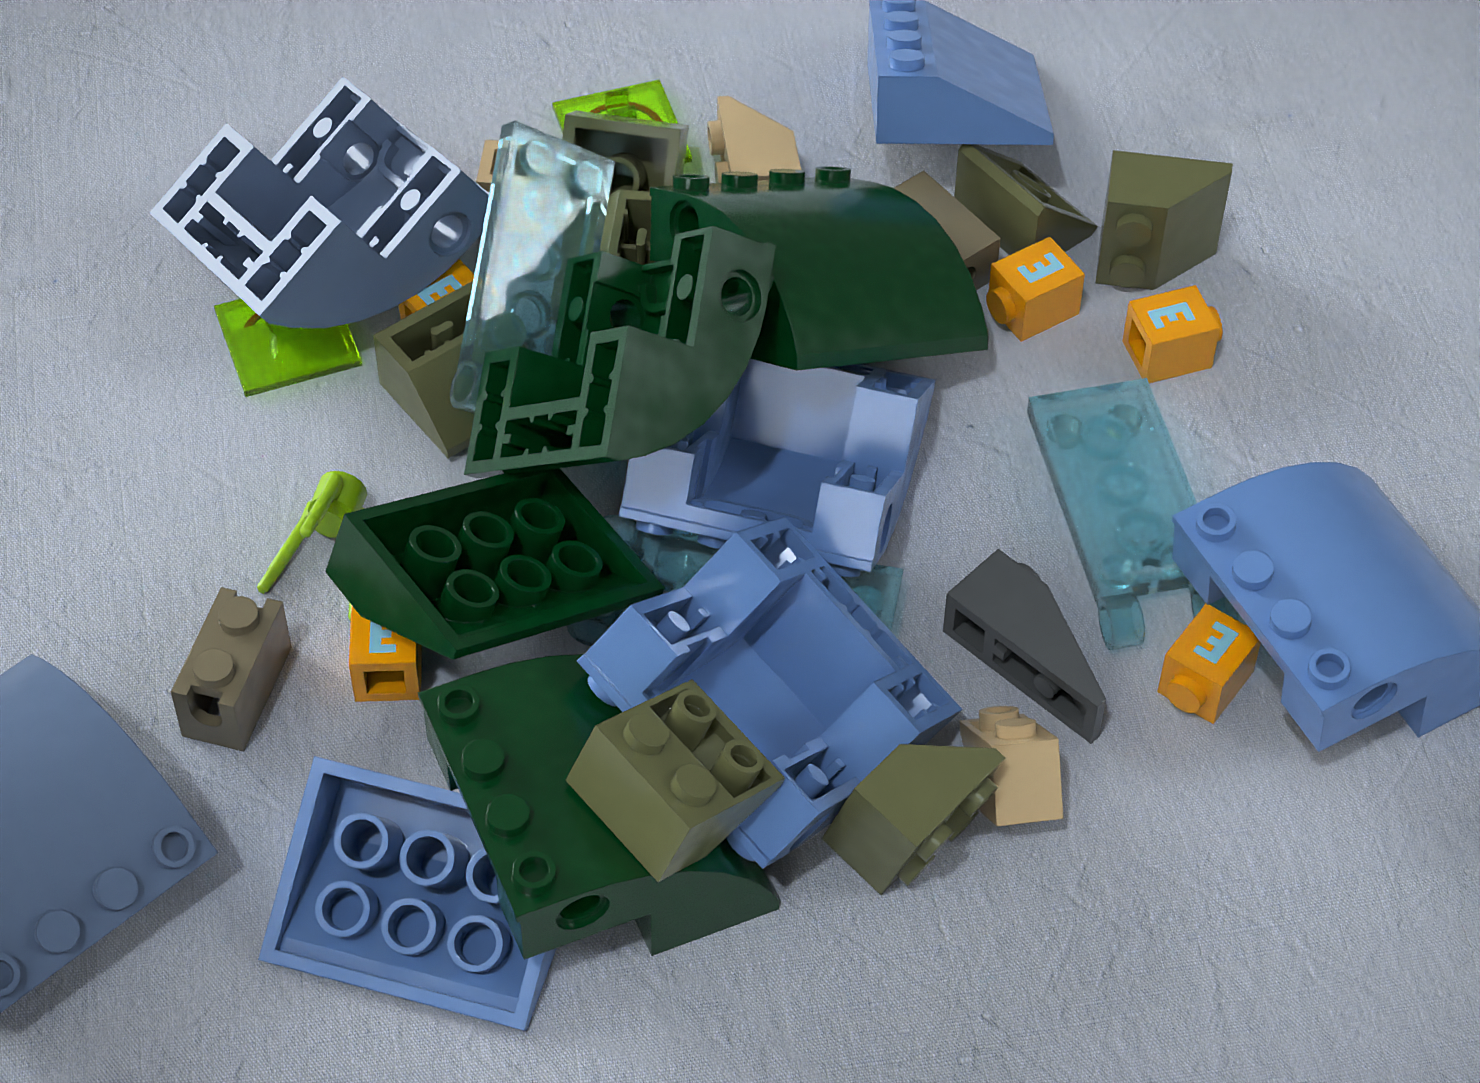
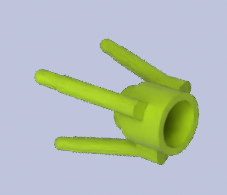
(334, 496)

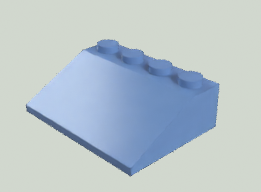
(949, 81)
(398, 899)

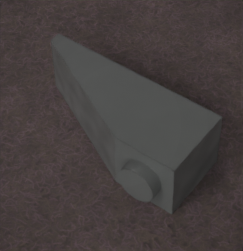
(1019, 632)

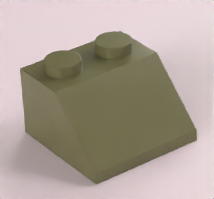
(643, 150)
(1159, 218)

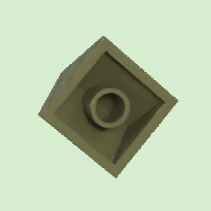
(1016, 201)

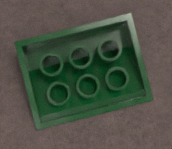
(486, 563)

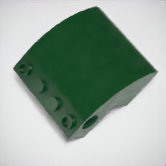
(853, 265)
(632, 385)
(557, 866)

